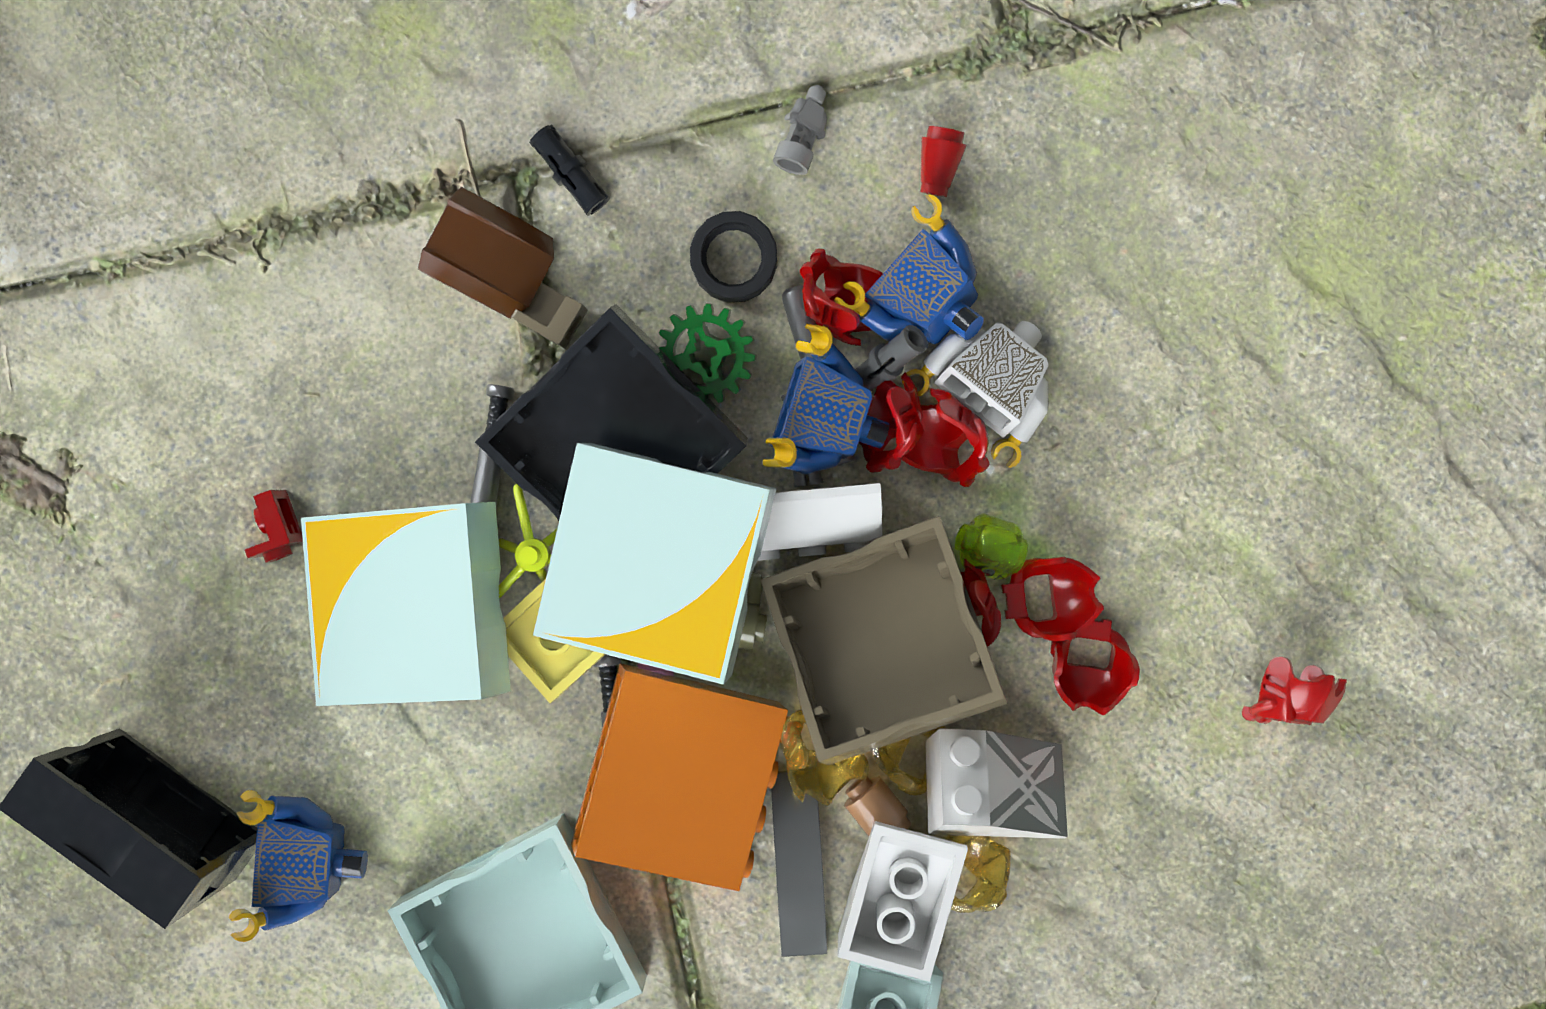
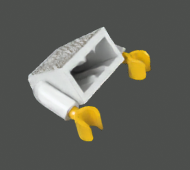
(995, 378)

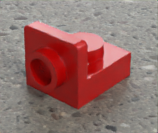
(277, 520)

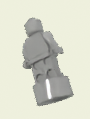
(807, 122)

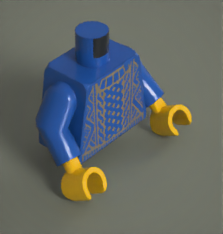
(924, 286)
(823, 410)
(295, 861)

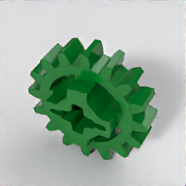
(699, 332)

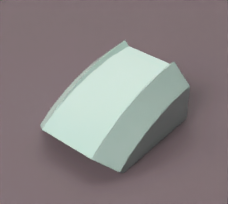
(882, 989)

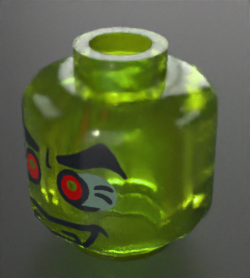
(992, 546)

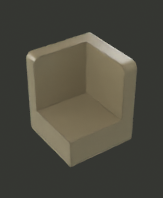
(552, 315)

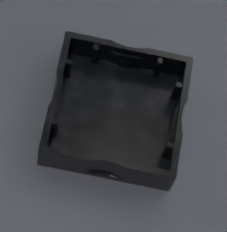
(615, 394)
(132, 824)

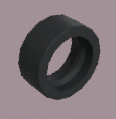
(730, 222)

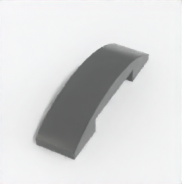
(798, 871)

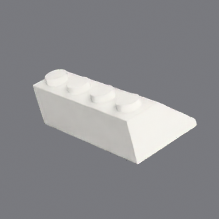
(823, 518)

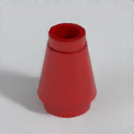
(940, 159)

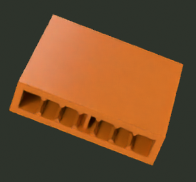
(680, 779)

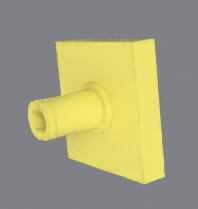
(546, 663)

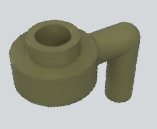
(754, 623)

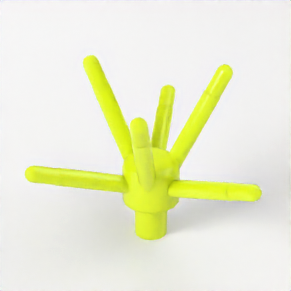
(532, 553)

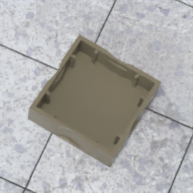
(883, 642)

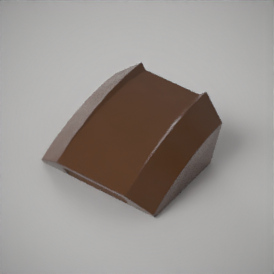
(487, 254)

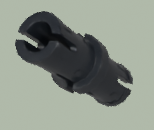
(569, 169)

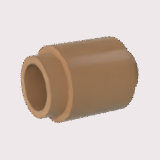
(873, 802)

